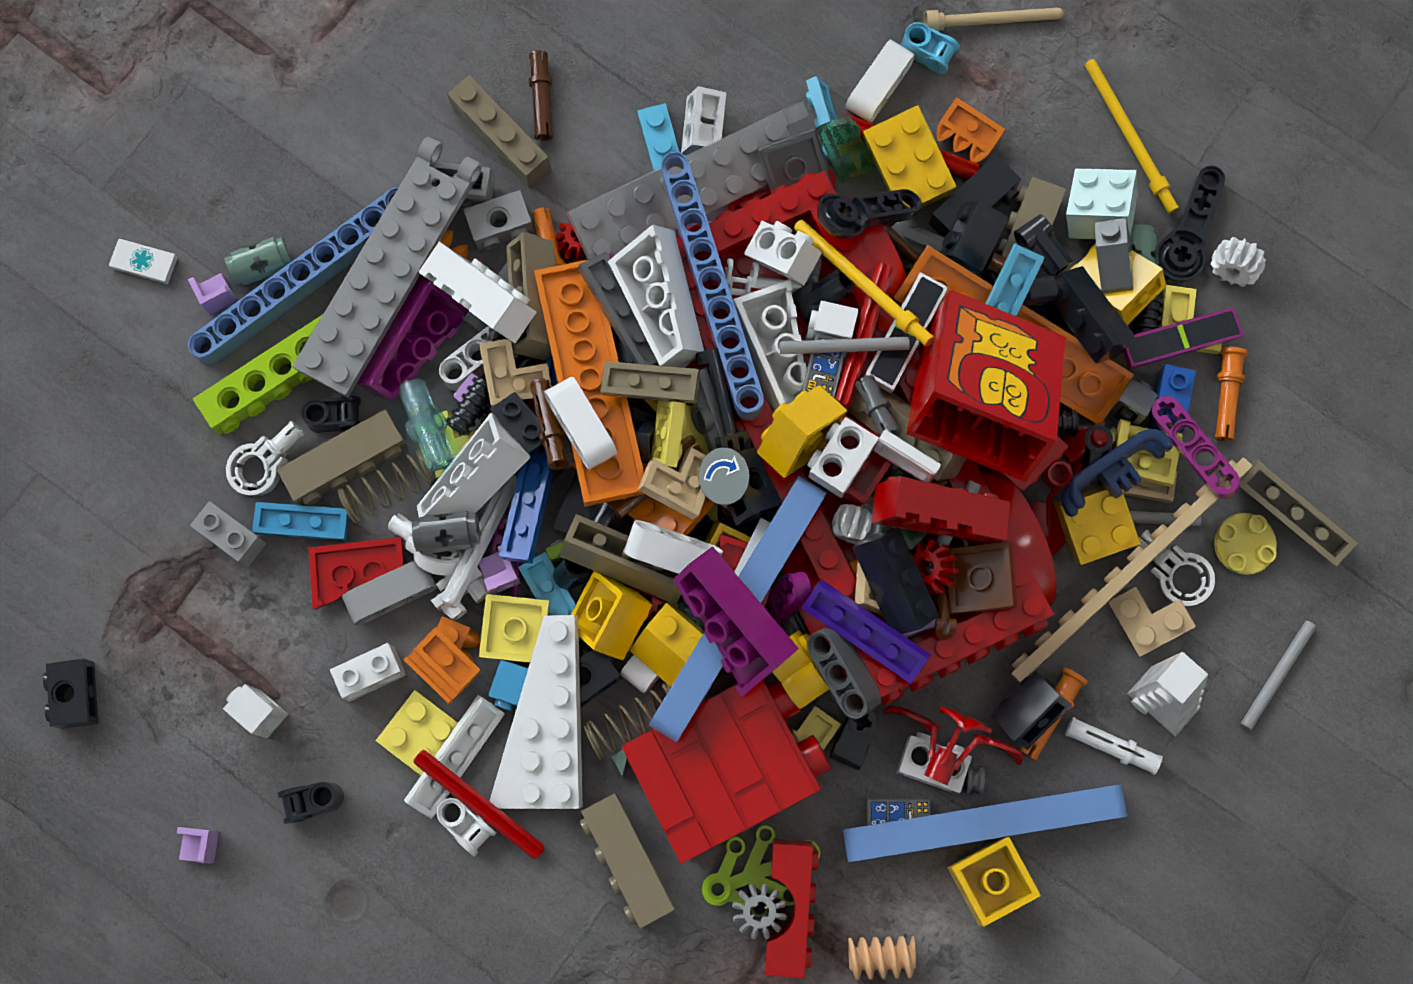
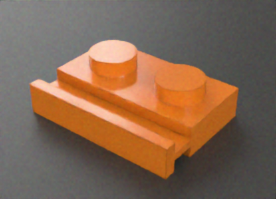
(442, 665)

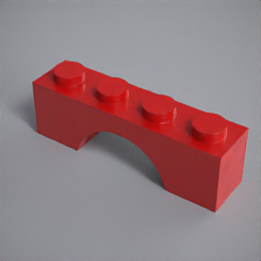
(787, 949)

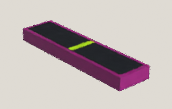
(1183, 338)

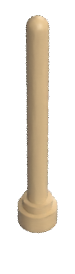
(939, 21)

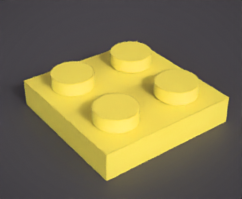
(511, 627)
(416, 728)

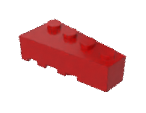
(940, 510)

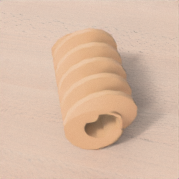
(882, 957)

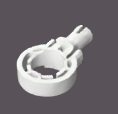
(262, 448)
(1166, 554)
(446, 566)

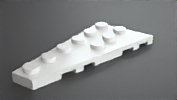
(544, 743)

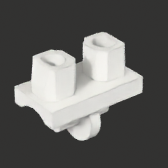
(476, 589)

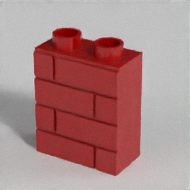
(727, 768)

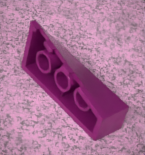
(412, 339)
(734, 620)

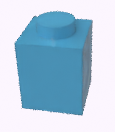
(507, 685)

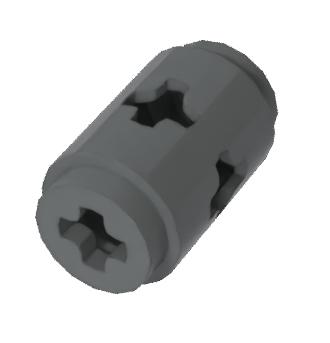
(461, 528)

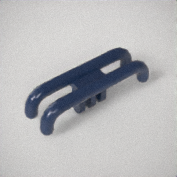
(1114, 469)

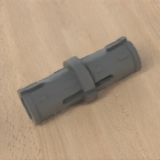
(876, 405)

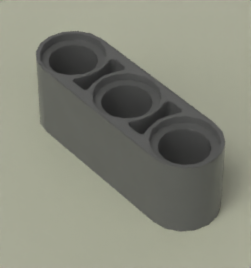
(843, 687)

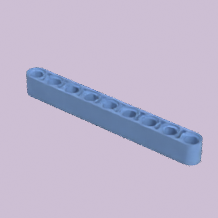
(708, 270)
(287, 279)
(758, 576)
(984, 823)

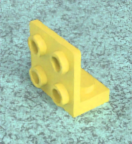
(671, 427)

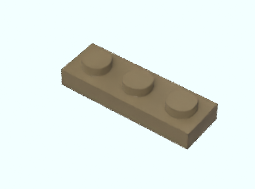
(650, 382)

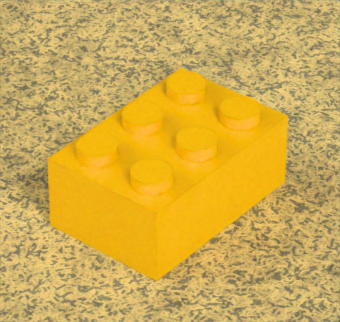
(910, 157)

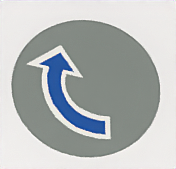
(724, 476)

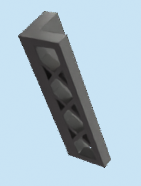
(616, 308)

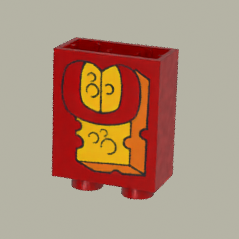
(988, 387)

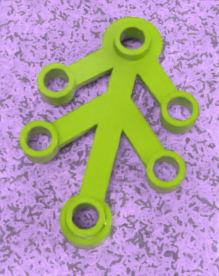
(752, 874)

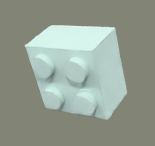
(1100, 197)

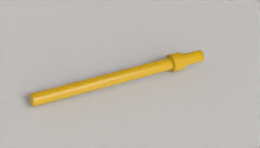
(1158, 183)
(904, 319)

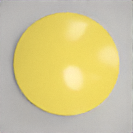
(1245, 543)

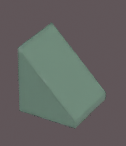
(620, 761)

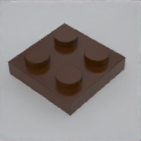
(983, 579)

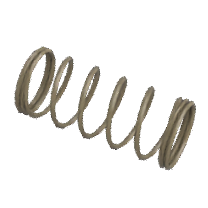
(349, 503)
(592, 738)

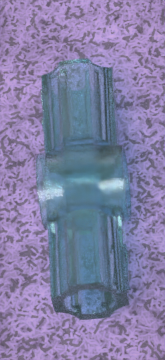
(426, 424)

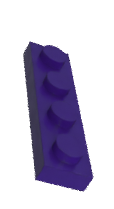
(866, 631)

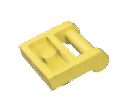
(1150, 469)

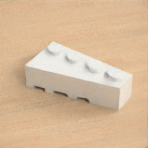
(479, 291)
(659, 295)
(766, 320)
(476, 471)
(1170, 691)

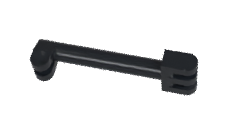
(732, 438)

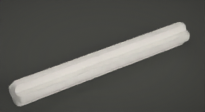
(472, 556)

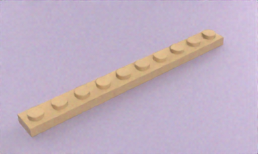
(1118, 579)

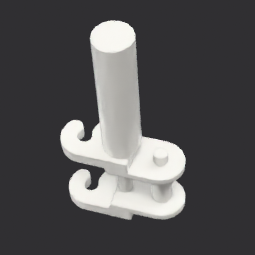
(752, 281)

